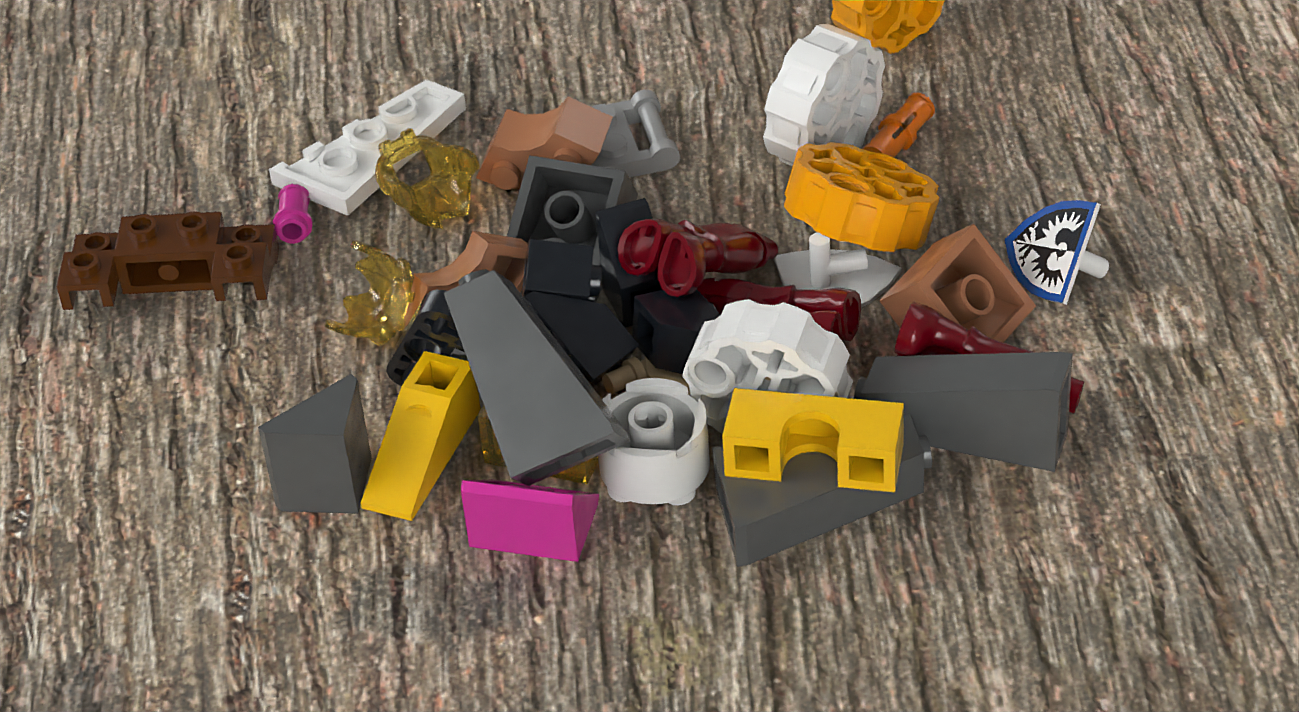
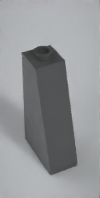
(529, 385)
(981, 403)
(807, 502)

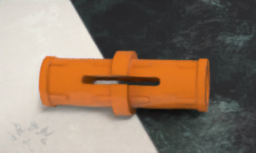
(911, 116)

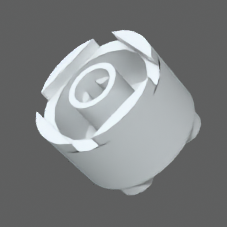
(665, 448)

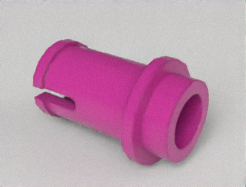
(293, 220)

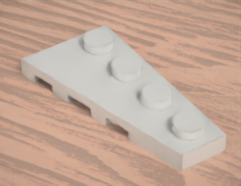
(344, 170)

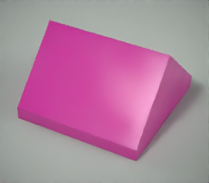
(527, 518)

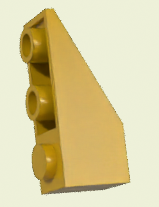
(422, 434)

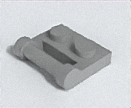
(619, 146)

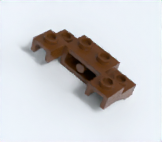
(169, 256)

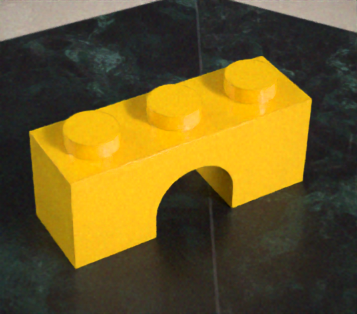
(773, 427)

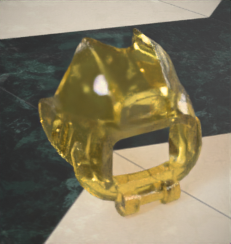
(440, 194)
(384, 306)

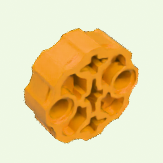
(886, 22)
(861, 197)

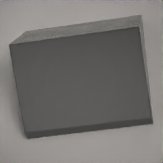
(319, 452)

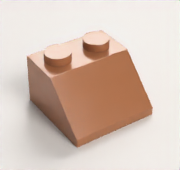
(963, 283)

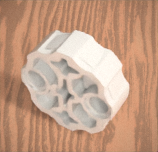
(823, 92)
(763, 342)

